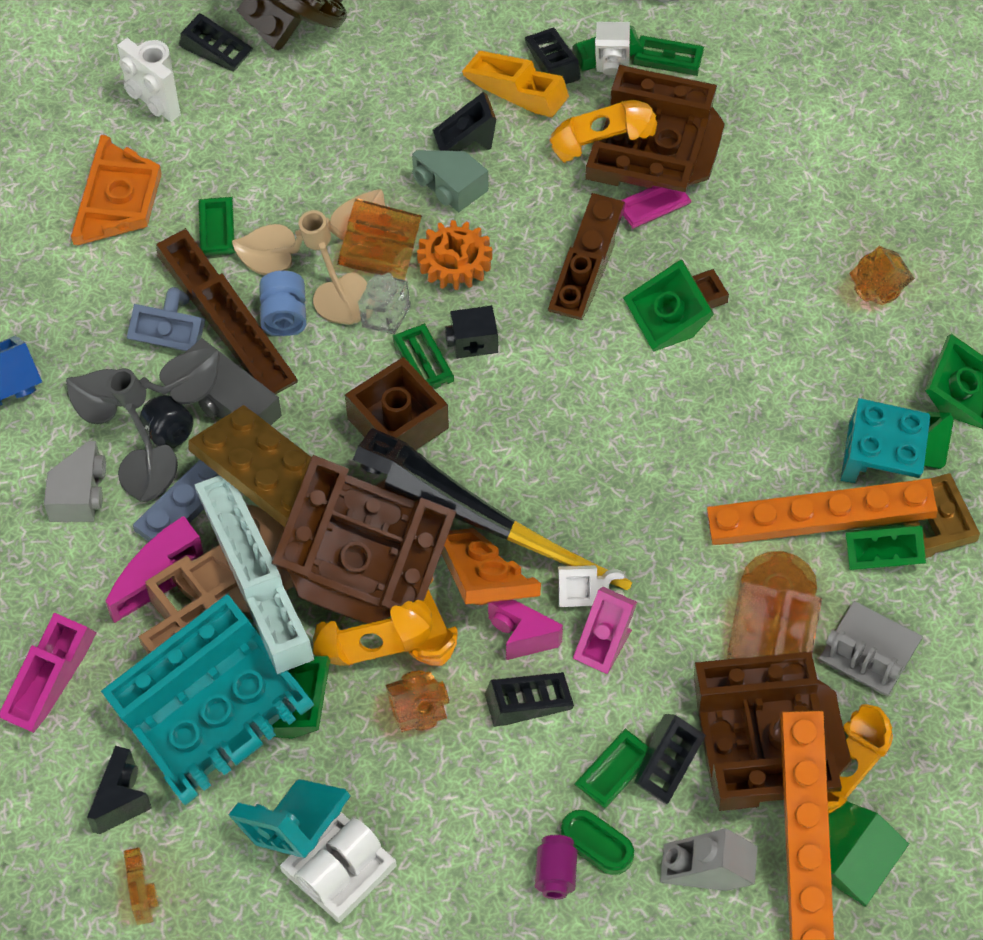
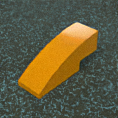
(517, 82)

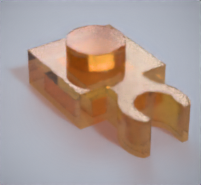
(142, 895)

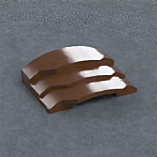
(684, 138)
(359, 544)
(742, 724)

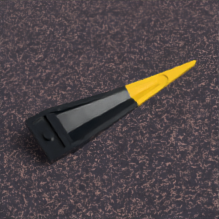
(418, 478)

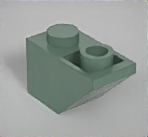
(451, 175)

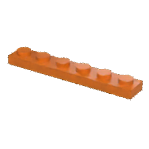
(822, 512)
(807, 826)

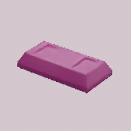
(652, 204)

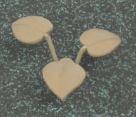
(271, 249)

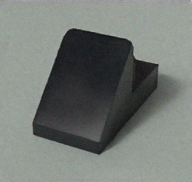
(469, 124)
(115, 798)

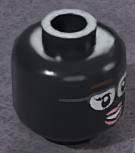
(166, 421)

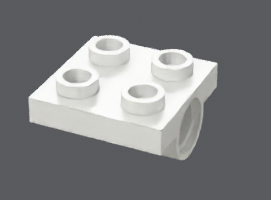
(150, 76)
(341, 867)

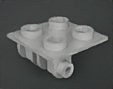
(870, 648)

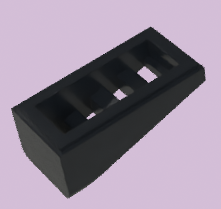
(193, 43)
(558, 63)
(517, 712)
(691, 741)

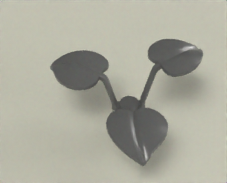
(96, 397)

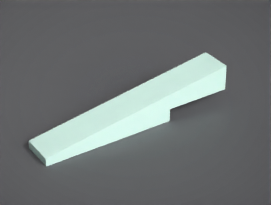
(255, 575)

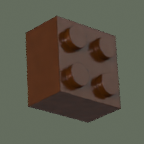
(399, 405)

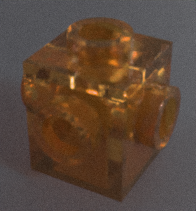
(881, 276)
(417, 701)

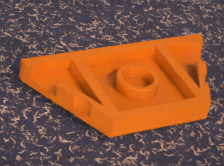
(116, 193)

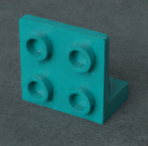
(885, 440)
(296, 820)

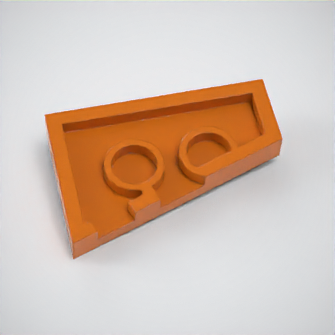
(481, 571)

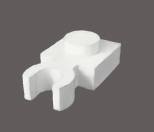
(580, 584)

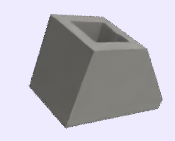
(73, 486)
(710, 861)

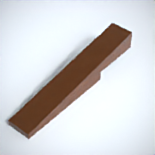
(224, 311)

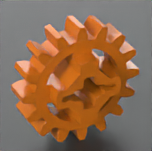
(450, 251)

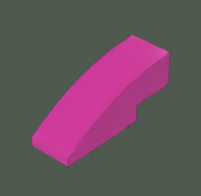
(159, 553)
(46, 672)

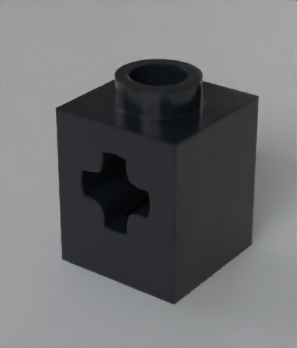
(472, 331)

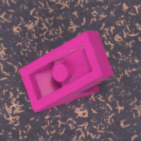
(530, 629)
(605, 630)

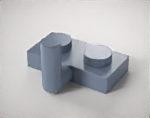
(166, 326)

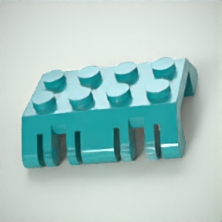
(205, 698)

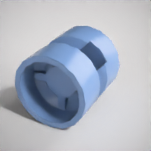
(282, 303)

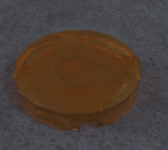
(781, 572)

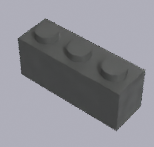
(237, 388)

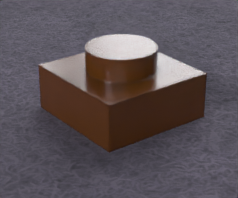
(712, 288)

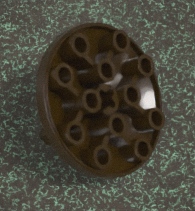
(279, 18)

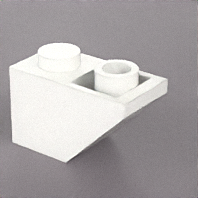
(612, 46)

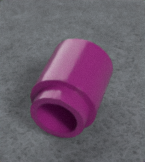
(556, 867)

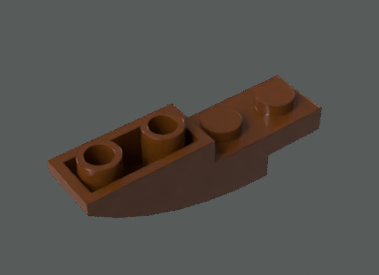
(587, 257)

